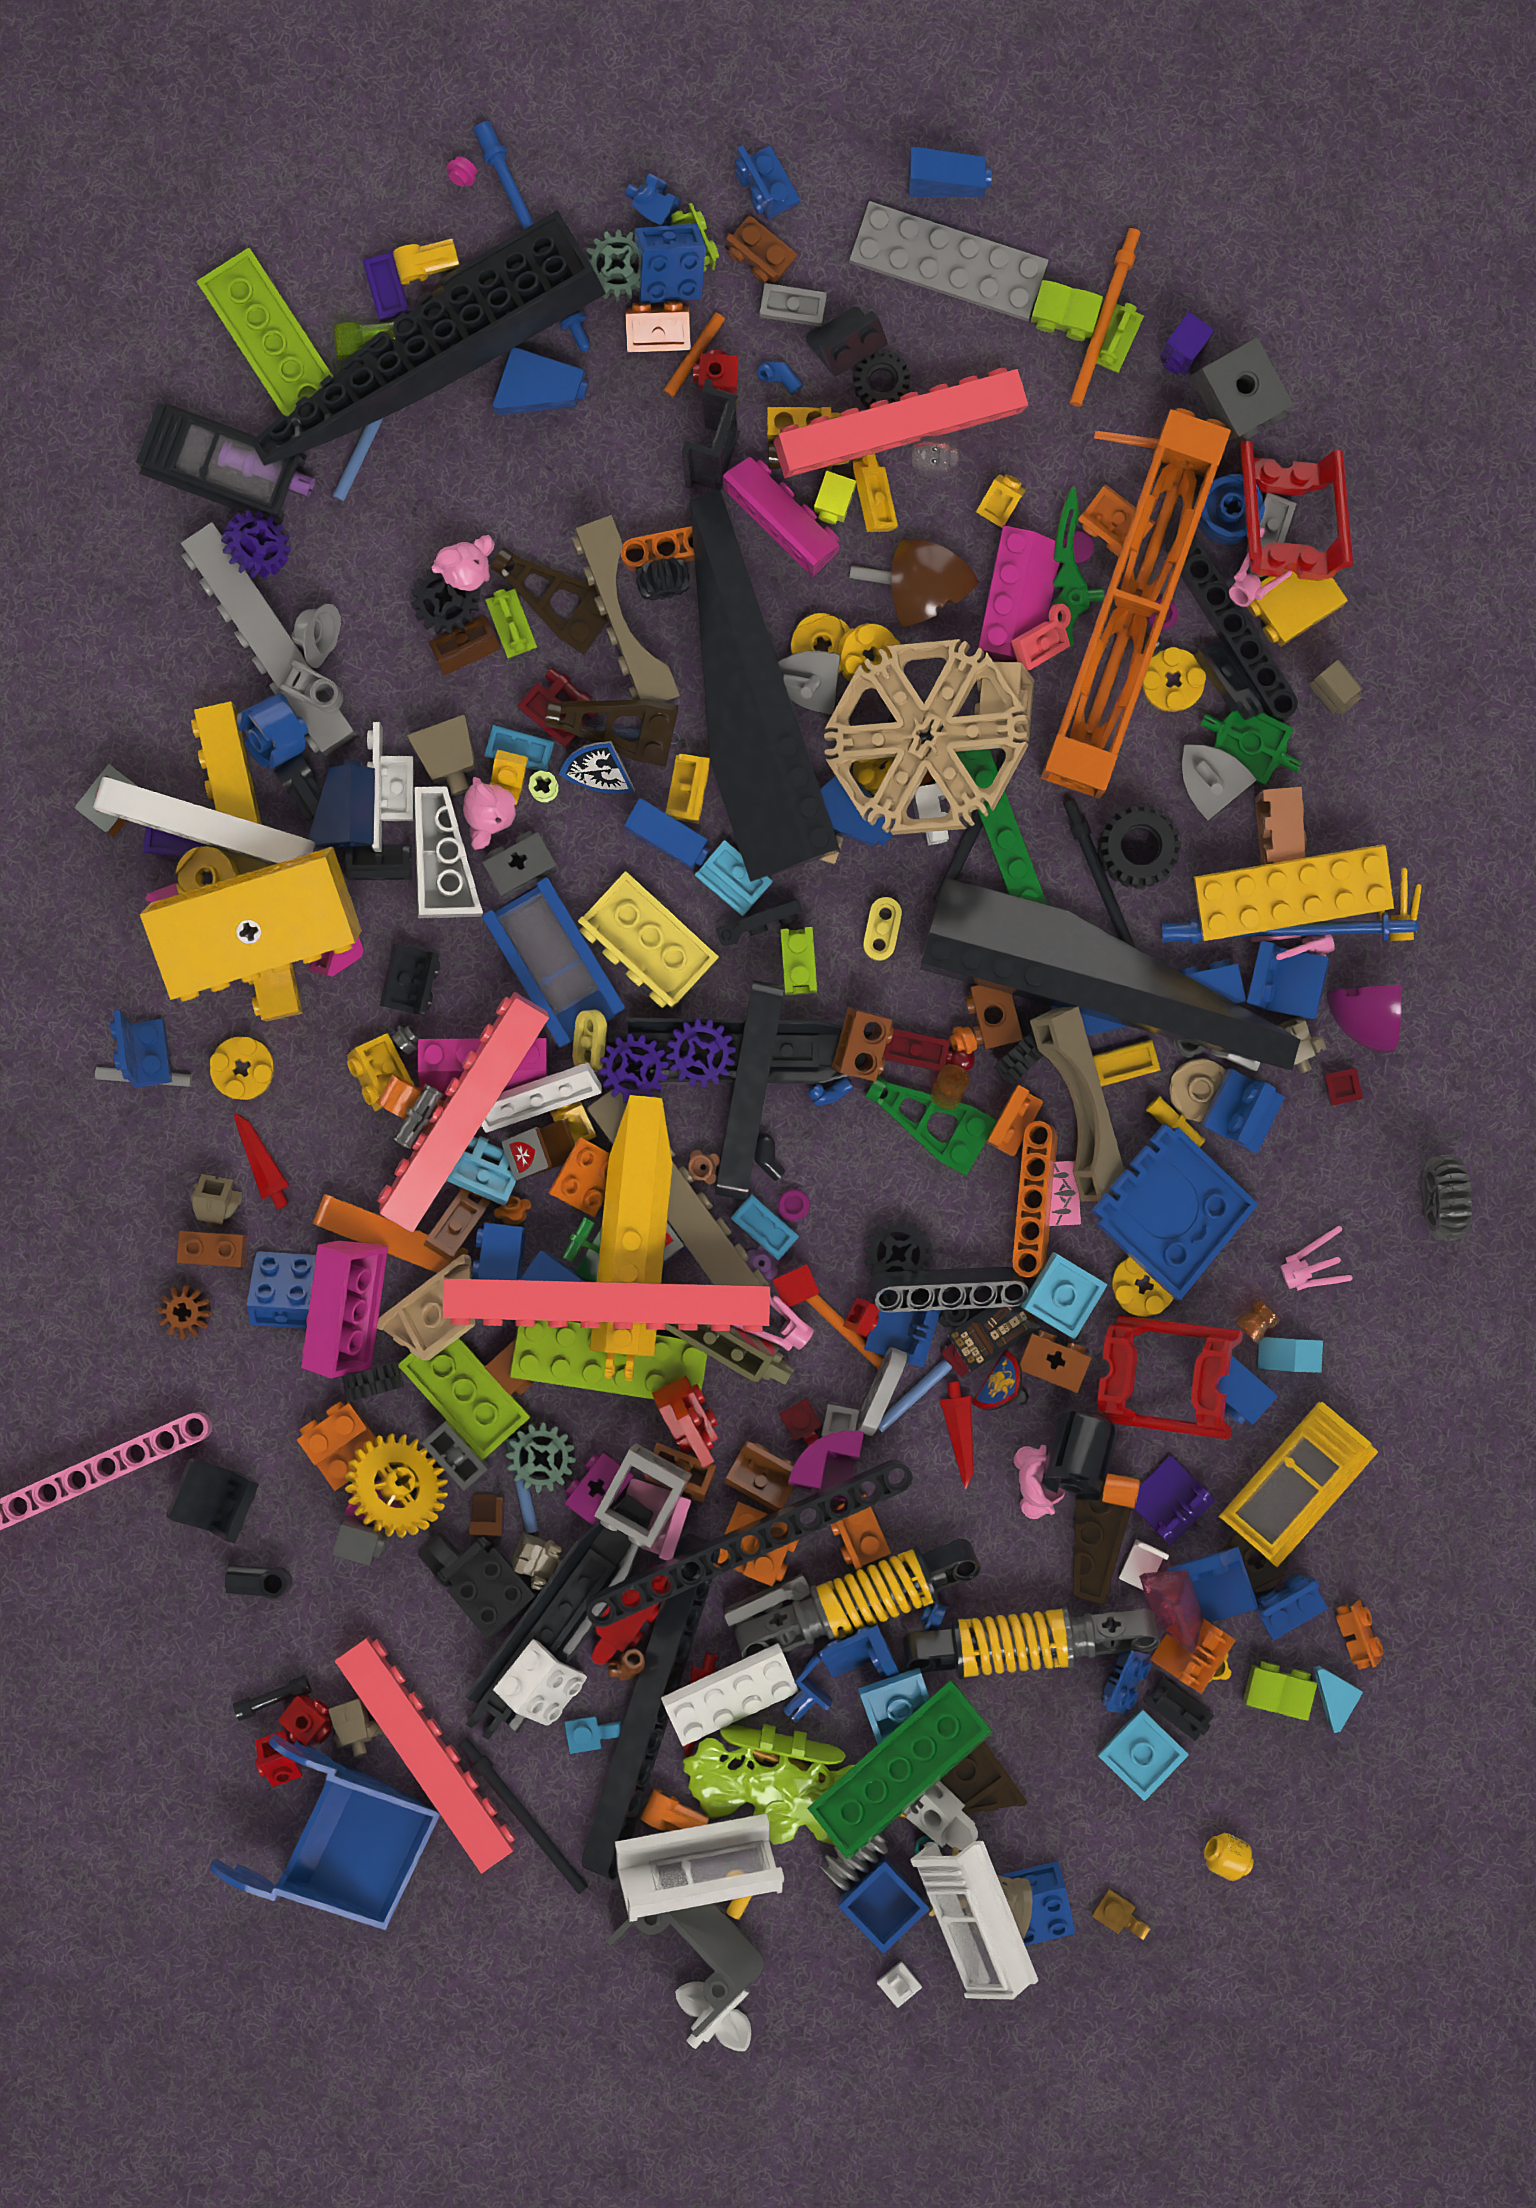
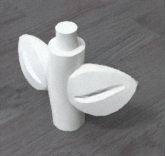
(730, 2028)

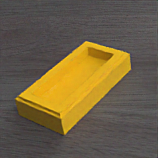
(1126, 1063)

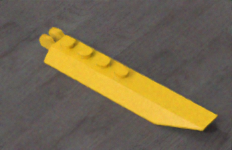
(634, 1221)

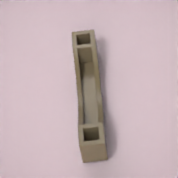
(601, 549)
(1064, 1042)

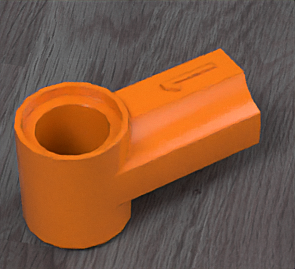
(1121, 1490)
(669, 1814)

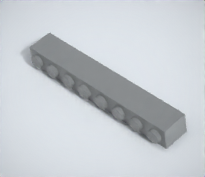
(262, 632)

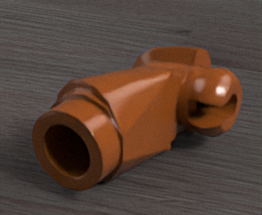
(627, 1666)

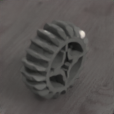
(1447, 1197)

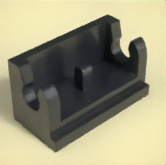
(390, 864)

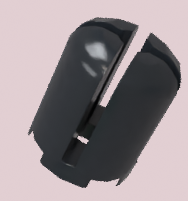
(1080, 1454)

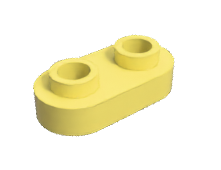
(882, 929)
(589, 1039)

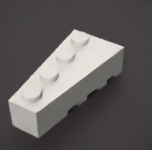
(441, 859)

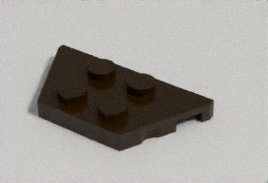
(982, 1783)

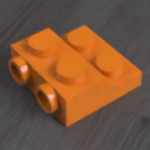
(335, 1441)
(769, 1566)

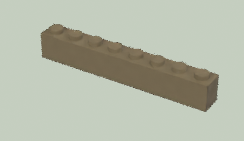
(689, 1213)

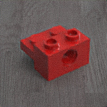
(687, 1419)

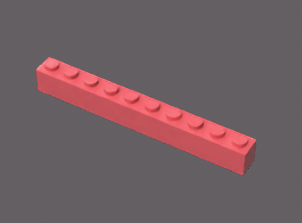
(606, 1302)

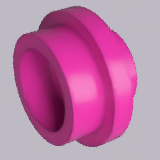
(461, 171)

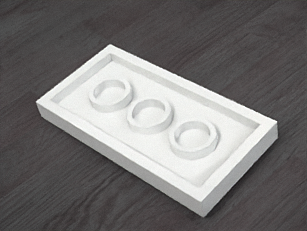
(730, 1694)

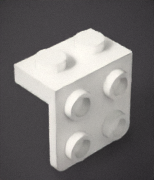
(539, 1684)

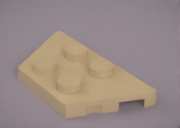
(419, 1317)

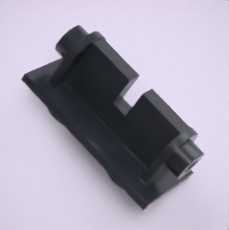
(1179, 1709)

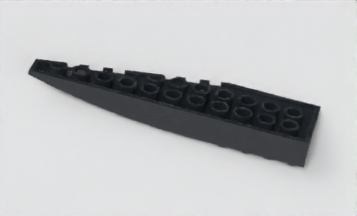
(453, 331)
(749, 714)
(1072, 963)

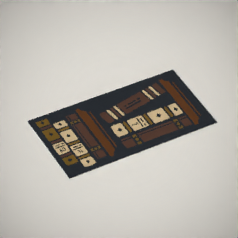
(991, 1333)

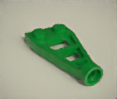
(966, 1140)

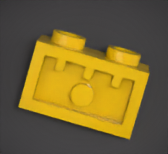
(374, 1065)

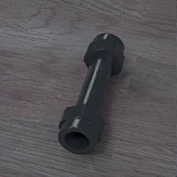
(246, 1708)

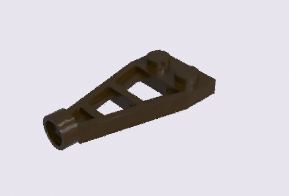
(586, 621)
(655, 733)

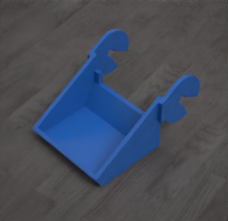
(353, 1848)

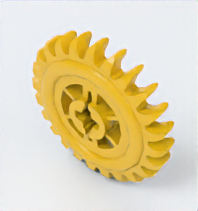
(415, 1472)

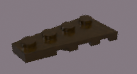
(1098, 1542)

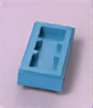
(535, 748)
(764, 1227)

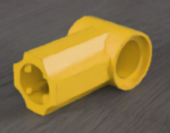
(419, 262)

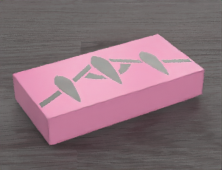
(1065, 1196)

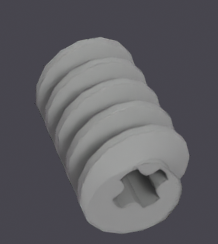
(843, 1869)

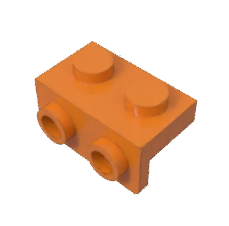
(1110, 519)

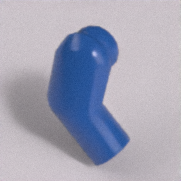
(779, 373)
(831, 1094)

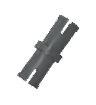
(418, 1116)

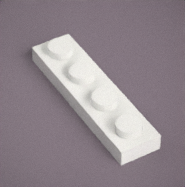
(542, 1096)

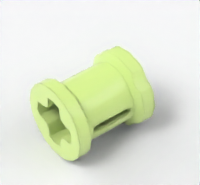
(540, 795)

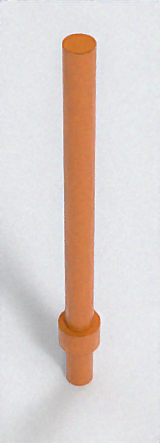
(1124, 262)

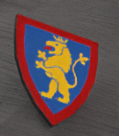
(1002, 1385)

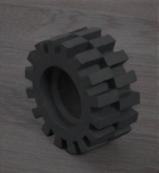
(877, 362)
(1019, 1059)
(372, 1381)

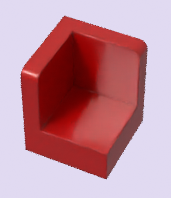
(796, 1286)

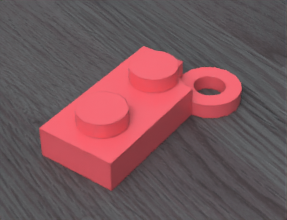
(1043, 640)

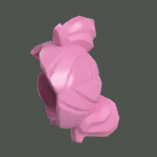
(465, 563)
(482, 807)
(1037, 1498)

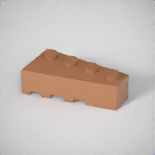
(1280, 825)

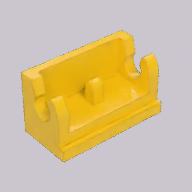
(688, 788)

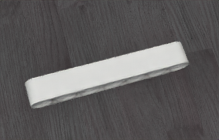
(198, 823)

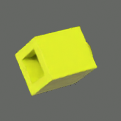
(834, 498)

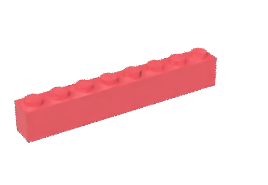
(900, 422)
(463, 1111)
(426, 1754)

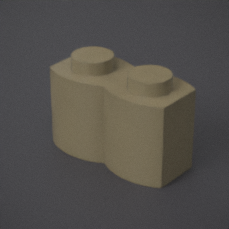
(1337, 688)

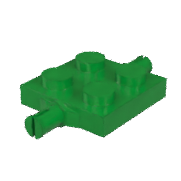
(1255, 742)

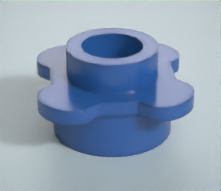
(933, 1616)

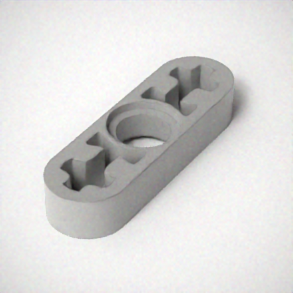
(881, 1391)

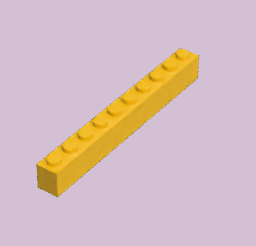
(234, 795)

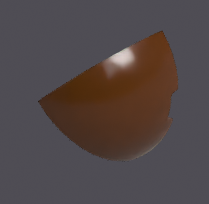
(927, 579)

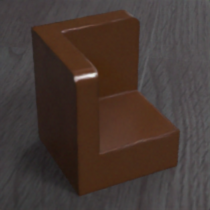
(487, 1514)

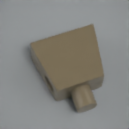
(446, 752)

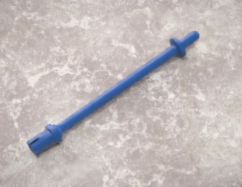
(495, 155)
(1192, 931)

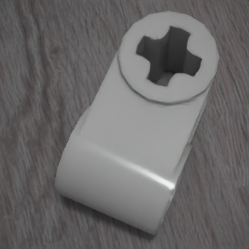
(307, 686)

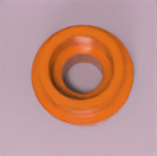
(963, 1039)

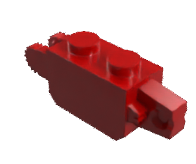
(625, 1631)

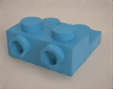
(893, 1701)

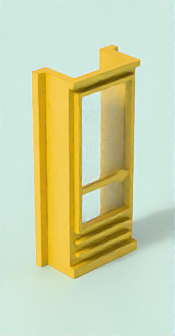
(1299, 1483)

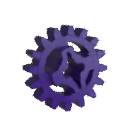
(255, 544)
(714, 1045)
(646, 1061)

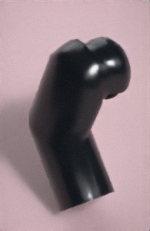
(765, 1156)

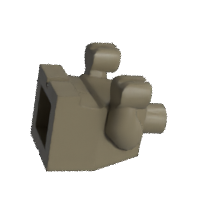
(1308, 1045)
(214, 1200)
(536, 1558)
(353, 1726)

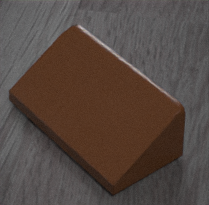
(464, 647)

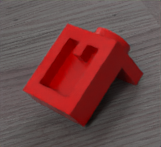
(862, 1317)

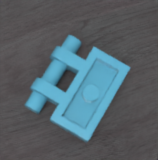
(483, 1176)

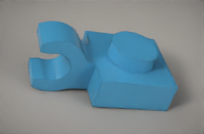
(586, 1733)

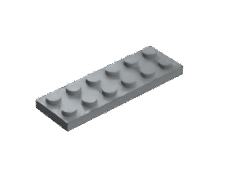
(948, 261)

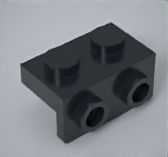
(410, 980)

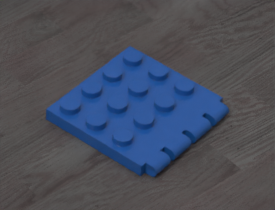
(1173, 1210)

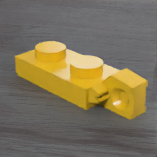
(874, 494)

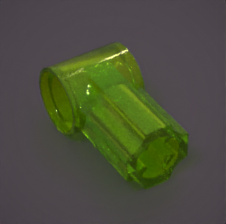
(352, 336)

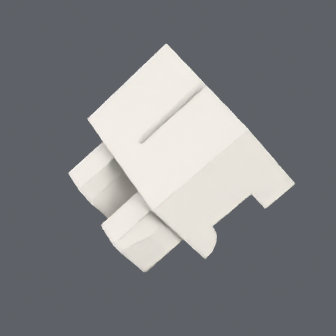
(927, 805)

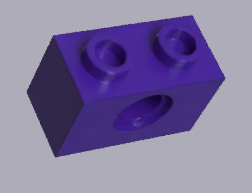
(1186, 344)

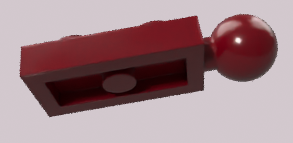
(925, 1052)

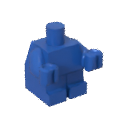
(652, 202)

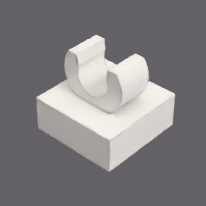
(899, 1984)

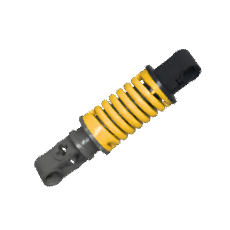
(862, 1599)
(1032, 1638)

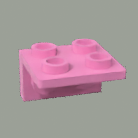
(654, 1499)

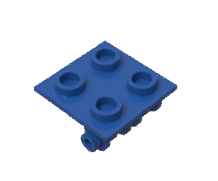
(904, 1331)
(1123, 1695)

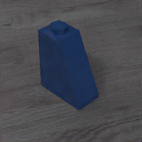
(345, 807)

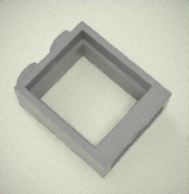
(657, 1468)

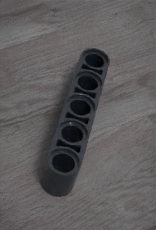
(959, 1297)

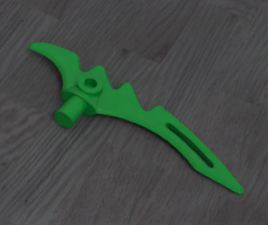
(1075, 591)

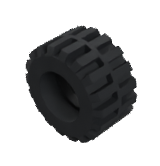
(1152, 822)

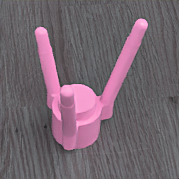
(1249, 585)
(1311, 944)
(1298, 1272)
(795, 1331)

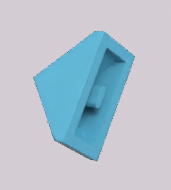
(1290, 1354)
(1337, 1697)

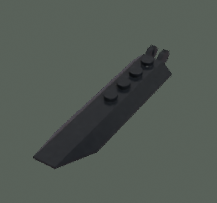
(800, 1053)
(559, 1611)

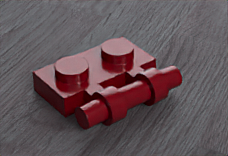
(537, 700)

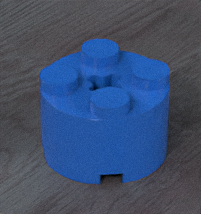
(1216, 522)
(272, 731)

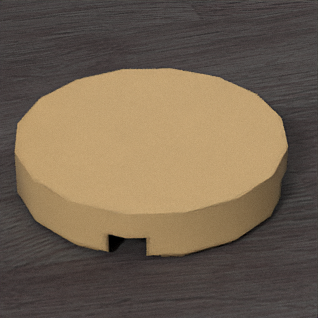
(1192, 1085)

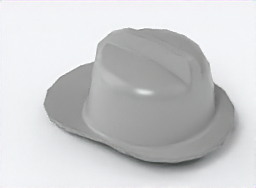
(317, 633)

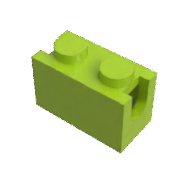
(798, 961)

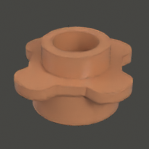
(711, 1162)

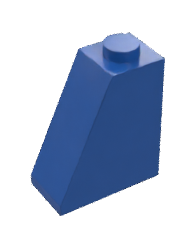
(947, 174)
(538, 384)
(847, 819)
(666, 835)

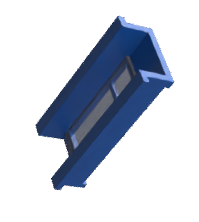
(552, 960)

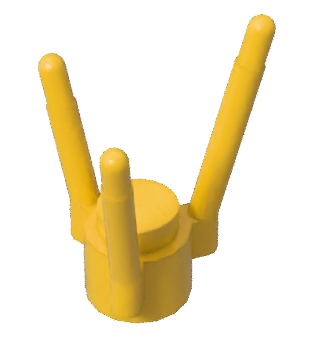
(1403, 908)

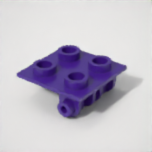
(1171, 1500)

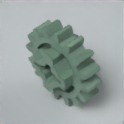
(609, 255)
(552, 1448)

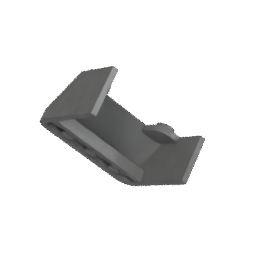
(718, 1942)

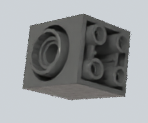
(1263, 393)

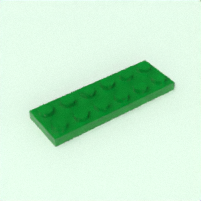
(900, 1769)

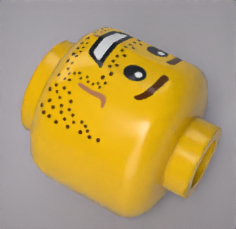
(1228, 1856)

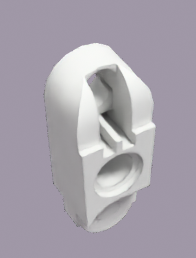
(942, 1818)

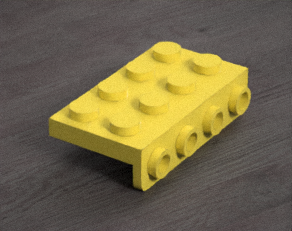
(647, 941)

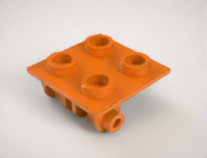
(583, 1178)
(1199, 1666)

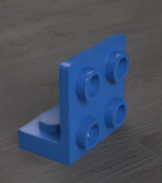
(767, 181)
(670, 263)
(1288, 984)
(141, 1051)
(280, 1289)
(1220, 1584)
(1290, 1606)
(858, 1650)
(1050, 1907)

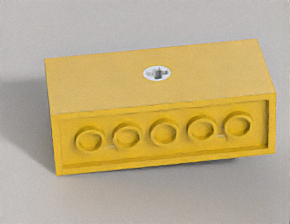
(206, 935)

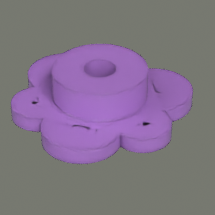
(769, 1270)

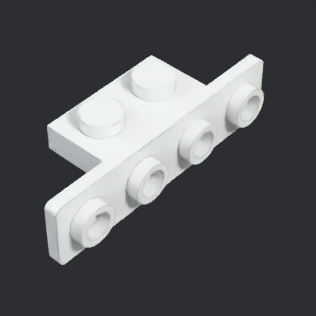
(392, 785)

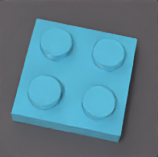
(1064, 1295)
(1143, 1754)

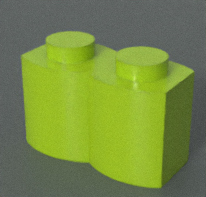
(1066, 310)
(1280, 1691)

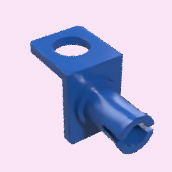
(808, 1694)

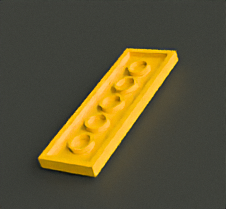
(1293, 892)

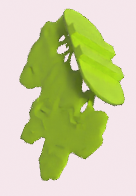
(778, 1791)

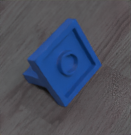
(1242, 1110)

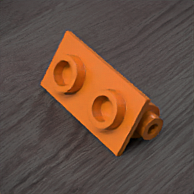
(1358, 1622)

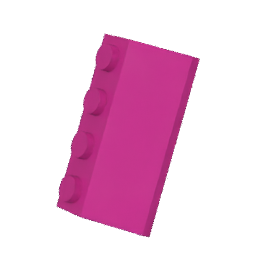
(781, 515)
(1018, 590)
(443, 1059)
(344, 1308)

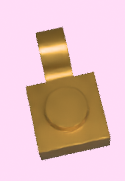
(1117, 1913)

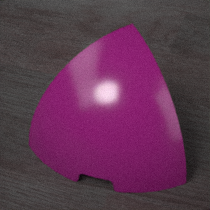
(1369, 1015)
(827, 1462)

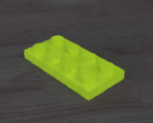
(467, 1396)

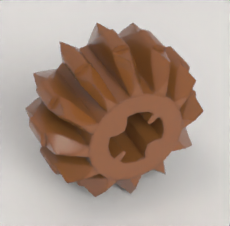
(192, 1304)

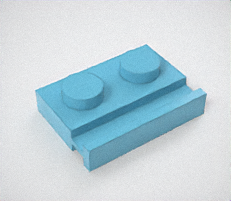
(729, 880)

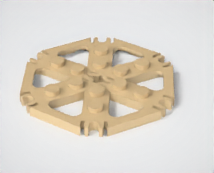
(903, 741)

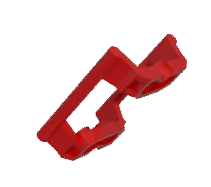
(1295, 481)
(1208, 1370)

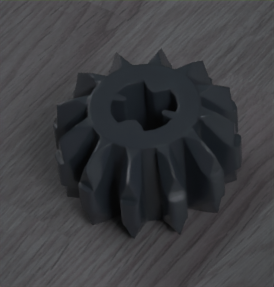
(662, 579)

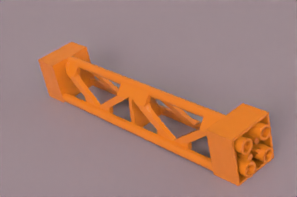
(1199, 446)

